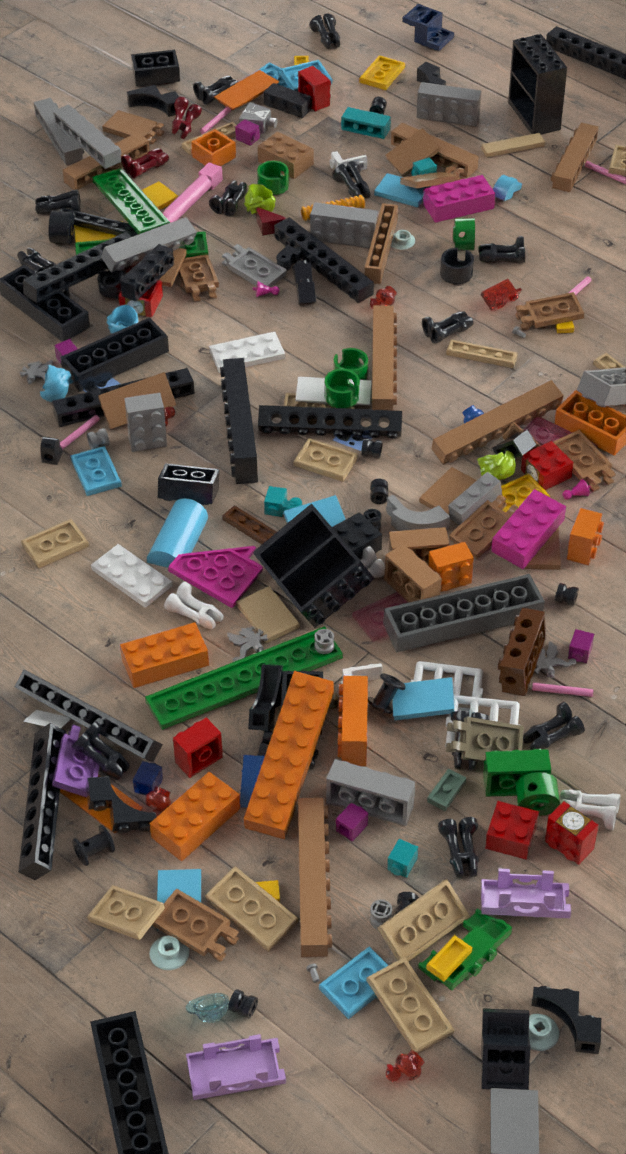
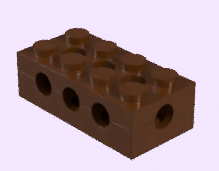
(522, 651)

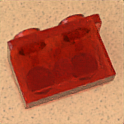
(500, 294)

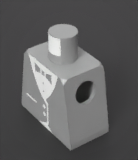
(258, 115)

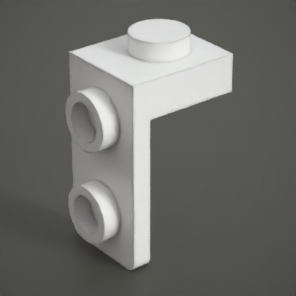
(336, 160)
(373, 671)

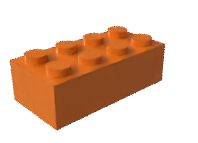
(599, 424)
(164, 655)
(353, 720)
(195, 816)

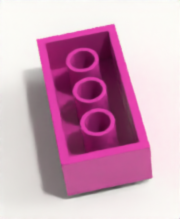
(458, 198)
(528, 529)

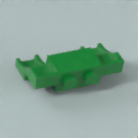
(484, 937)

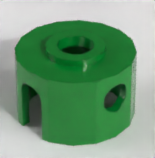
(271, 176)
(466, 242)
(351, 361)
(339, 390)
(545, 794)

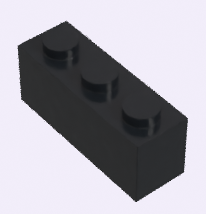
(287, 100)

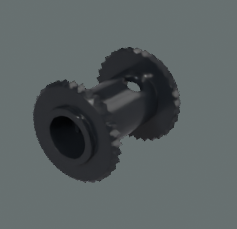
(386, 693)
(93, 845)

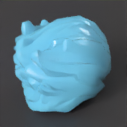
(121, 318)
(56, 383)

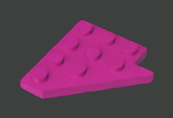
(219, 573)

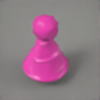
(262, 289)
(580, 489)

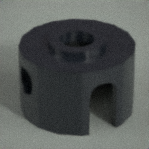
(61, 227)
(456, 270)

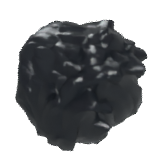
(109, 283)

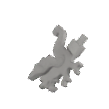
(36, 370)
(251, 641)
(547, 663)

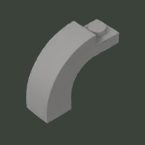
(405, 519)

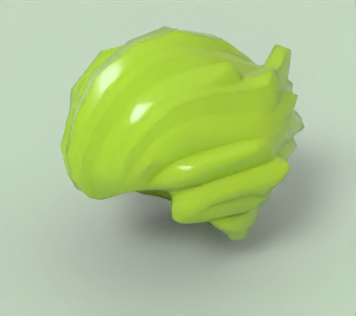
(259, 197)
(499, 465)

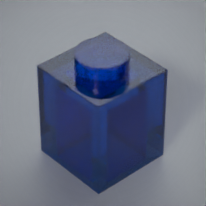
(147, 778)

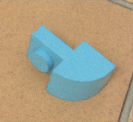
(506, 187)

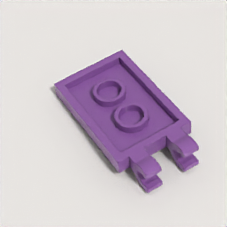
(73, 766)

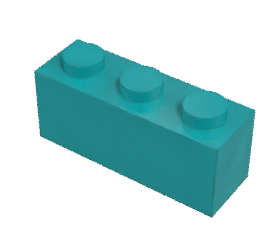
(365, 123)

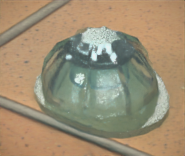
(209, 1007)

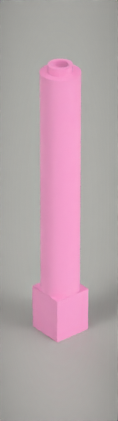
(208, 179)

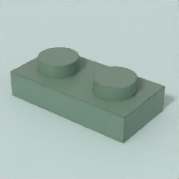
(446, 790)

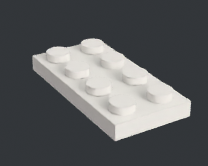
(253, 349)
(131, 575)

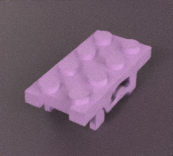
(532, 900)
(234, 1069)

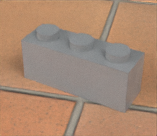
(477, 494)

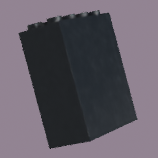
(537, 84)
(313, 566)

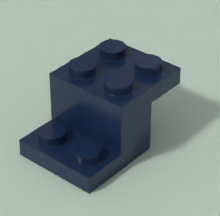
(428, 27)

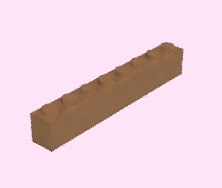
(383, 358)
(496, 422)
(313, 878)

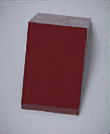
(267, 220)

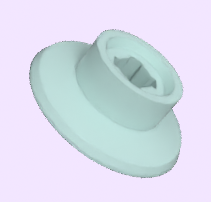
(402, 240)
(168, 960)
(547, 1037)

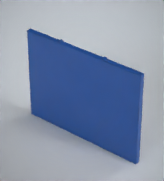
(250, 772)

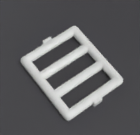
(459, 671)
(475, 702)

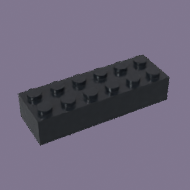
(56, 313)
(115, 353)

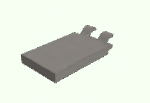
(253, 266)
(514, 1121)

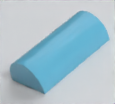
(178, 532)

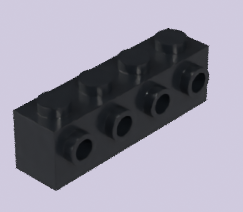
(147, 272)

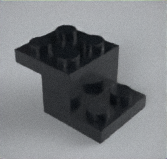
(505, 1049)

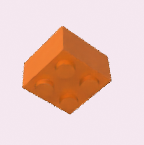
(213, 148)
(585, 536)
(453, 565)

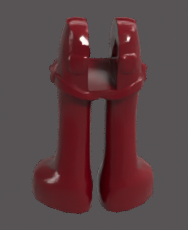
(193, 112)
(153, 158)

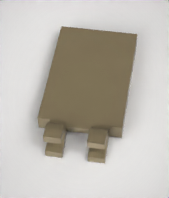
(484, 736)

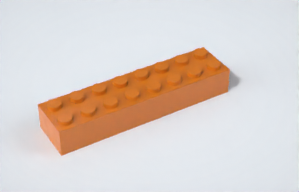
(289, 755)

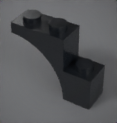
(429, 74)
(151, 97)
(304, 282)
(267, 699)
(123, 817)
(565, 1005)

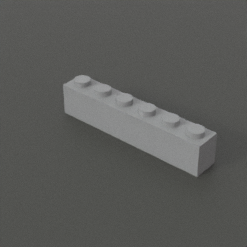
(87, 136)
(65, 146)
(134, 249)

